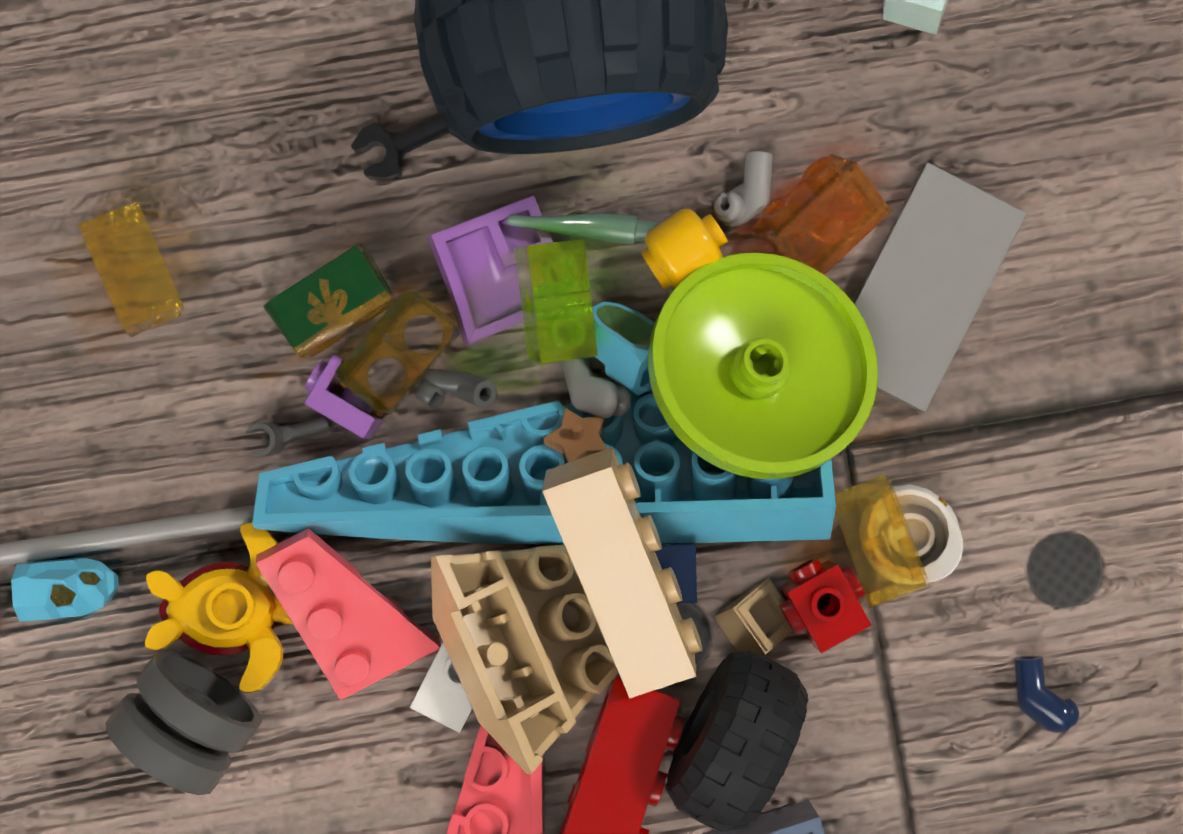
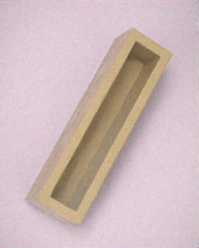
(621, 571)

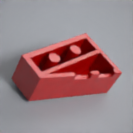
(623, 763)

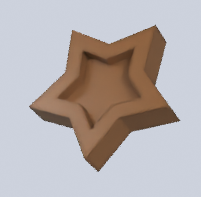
(577, 436)

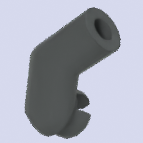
(459, 384)

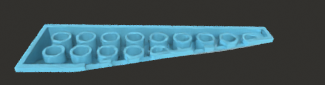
(491, 478)

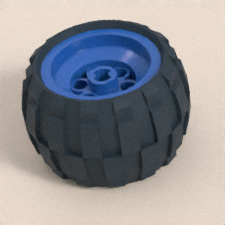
(569, 69)

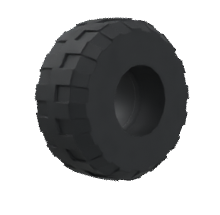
(737, 742)

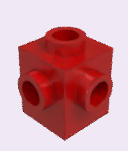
(840, 614)

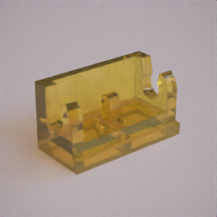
(132, 269)
(880, 541)

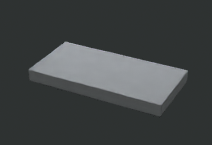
(932, 280)

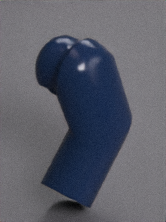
(1038, 701)

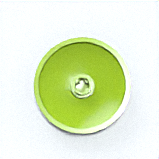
(762, 366)

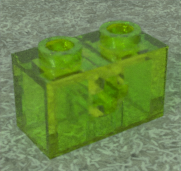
(556, 301)

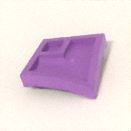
(482, 268)

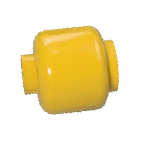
(682, 246)

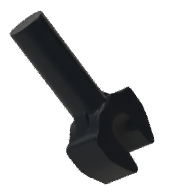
(397, 144)

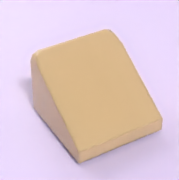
(755, 619)

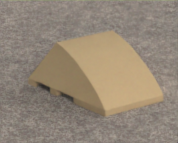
(521, 643)

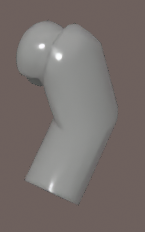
(751, 195)
(594, 394)

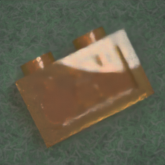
(823, 214)

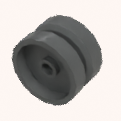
(182, 723)

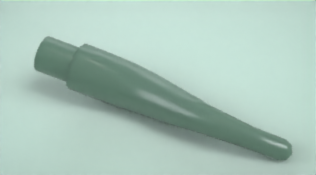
(596, 226)

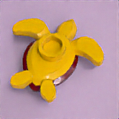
(224, 612)

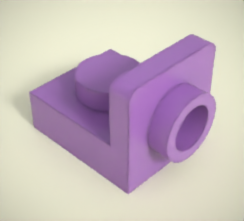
(346, 409)

